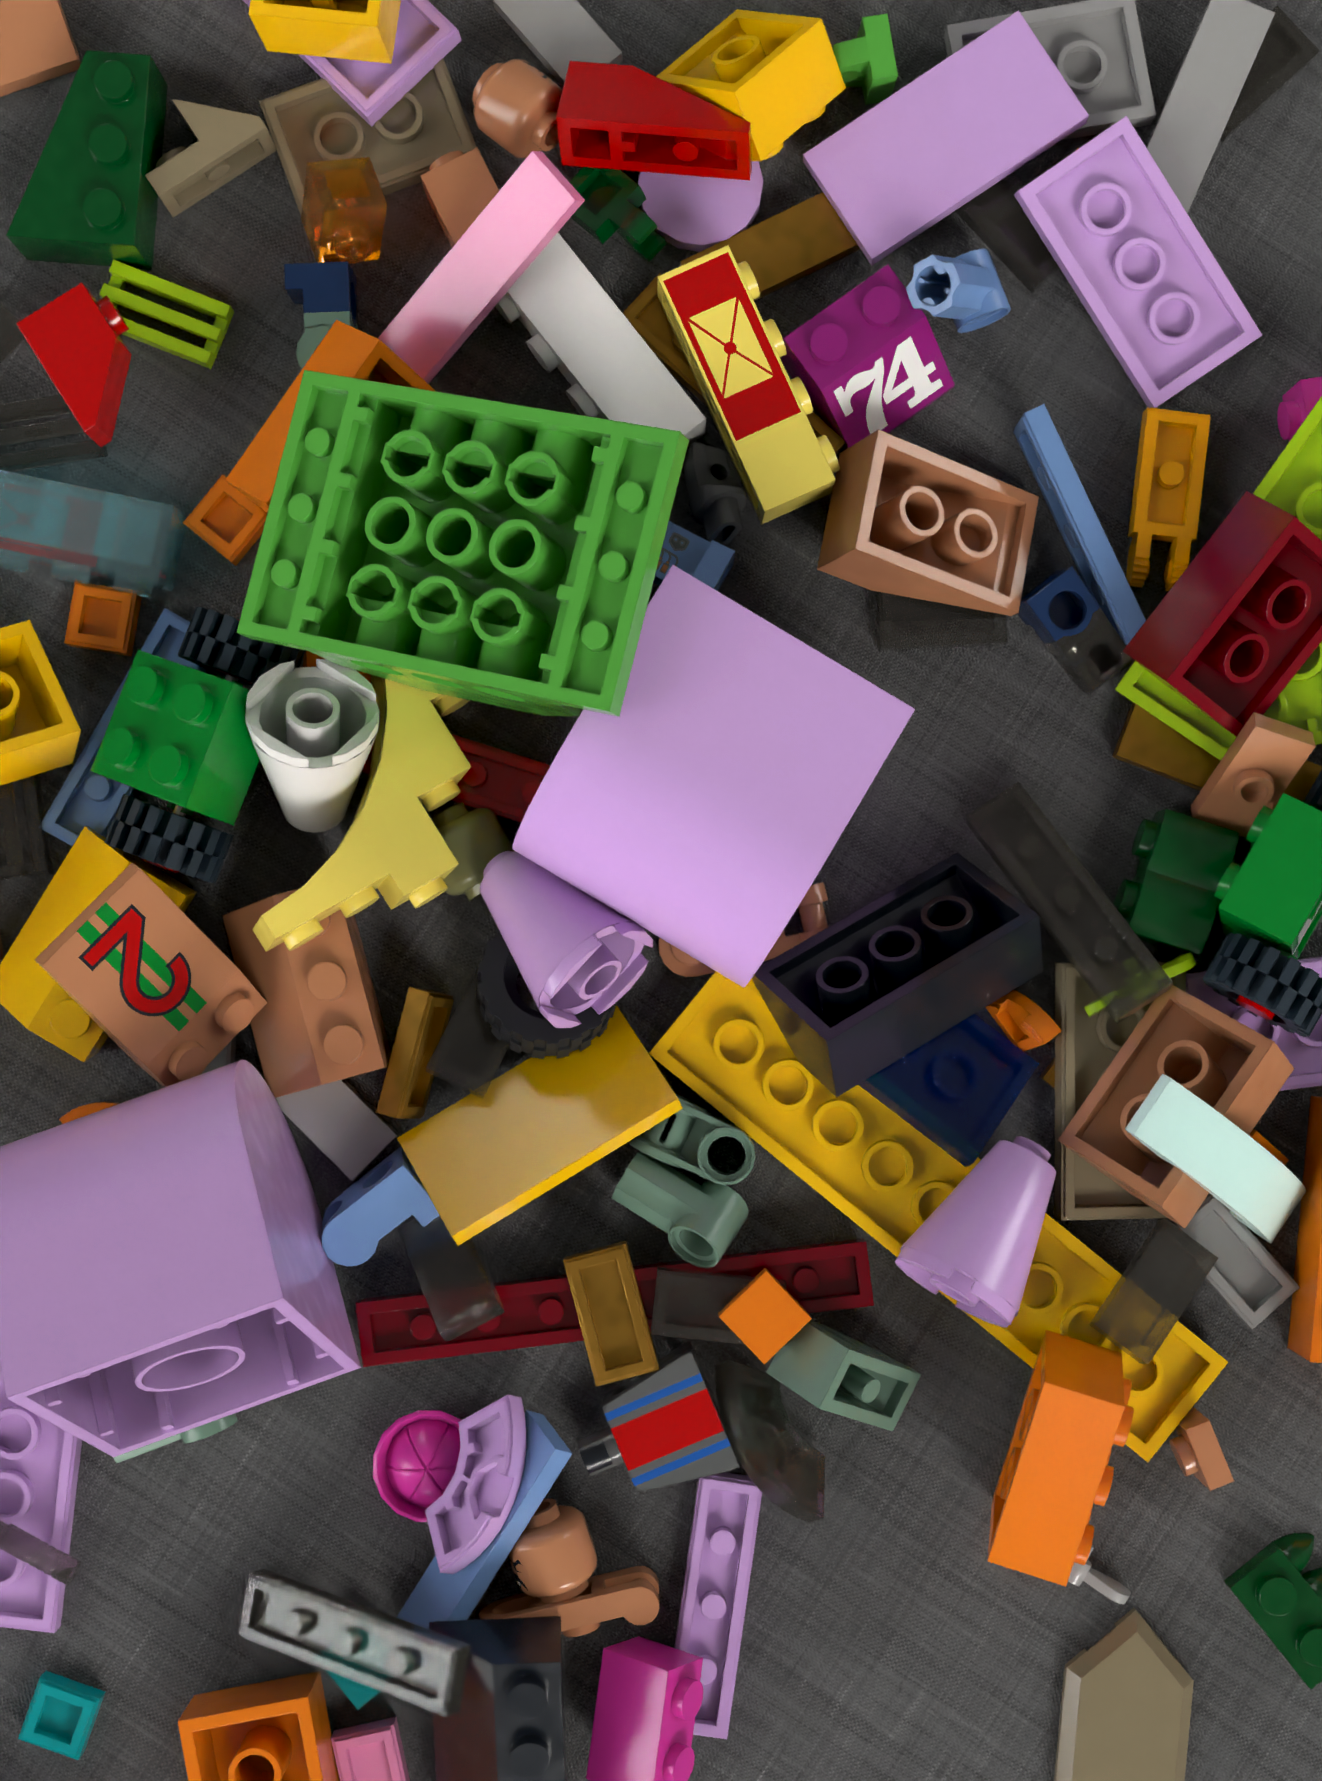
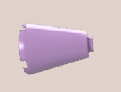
(562, 939)
(985, 1233)

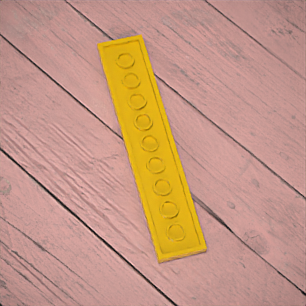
(896, 1177)

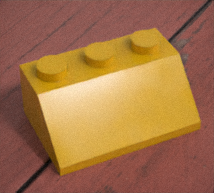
(25, 986)

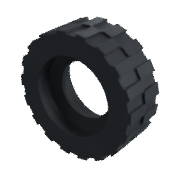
(519, 1024)

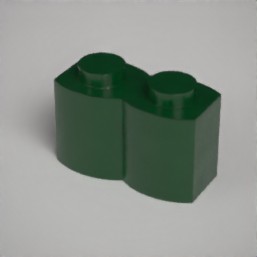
(1176, 880)

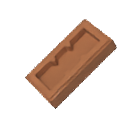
(1253, 773)

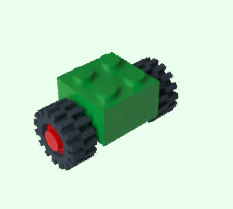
(187, 744)
(1271, 913)

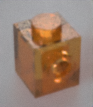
(343, 210)

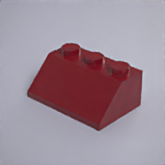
(1238, 615)

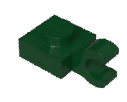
(613, 206)

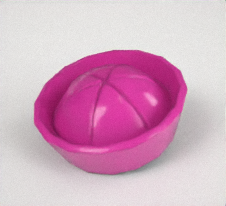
(416, 1461)

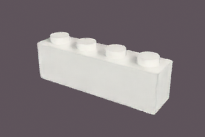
(595, 346)

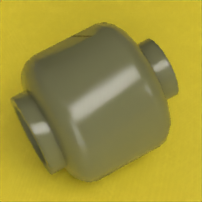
(474, 841)

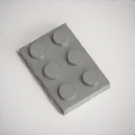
(1096, 52)

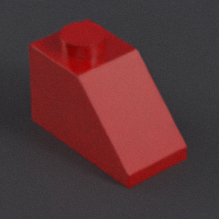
(83, 356)

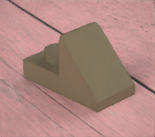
(224, 149)

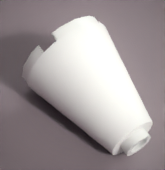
(312, 738)

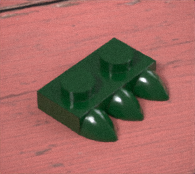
(1285, 1601)

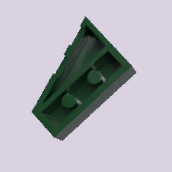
(90, 182)

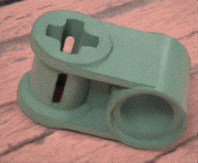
(690, 1141)

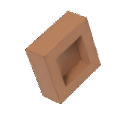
(1200, 1452)

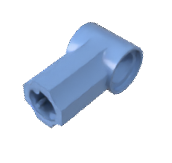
(959, 289)

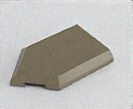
(1124, 1709)

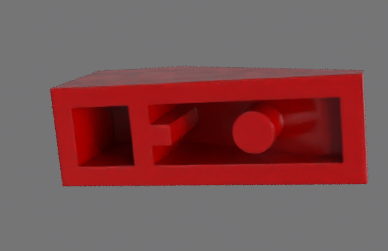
(643, 124)

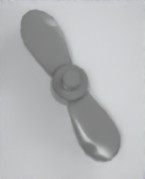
(1102, 1583)

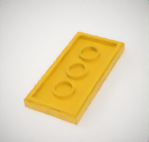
(537, 1128)

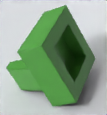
(869, 59)

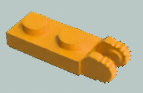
(1167, 490)

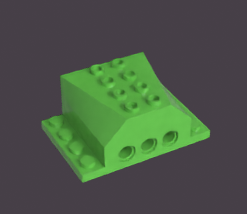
(464, 543)

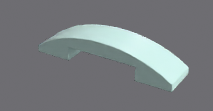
(1217, 1157)

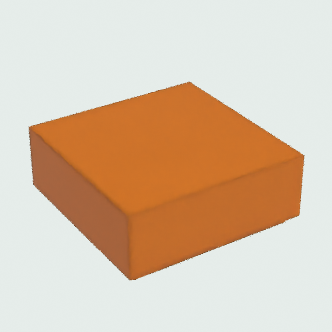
(227, 521)
(102, 619)
(764, 1316)

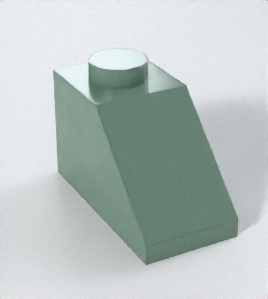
(844, 1376)

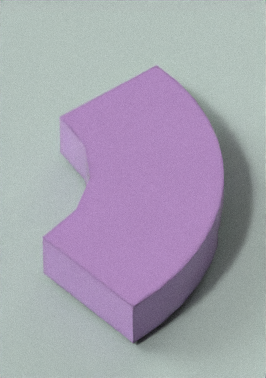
(483, 1484)

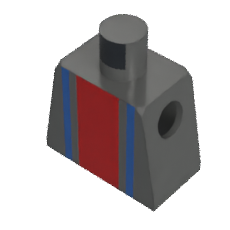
(662, 1426)

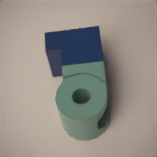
(327, 295)

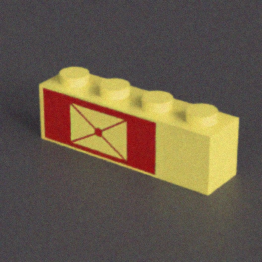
(746, 383)

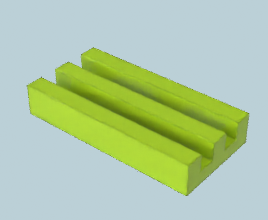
(213, 333)

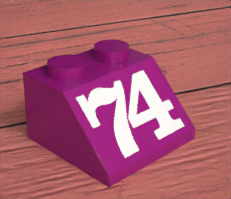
(868, 359)

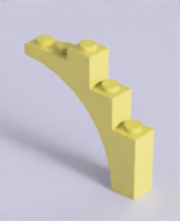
(392, 835)

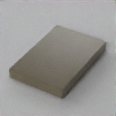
(320, 126)

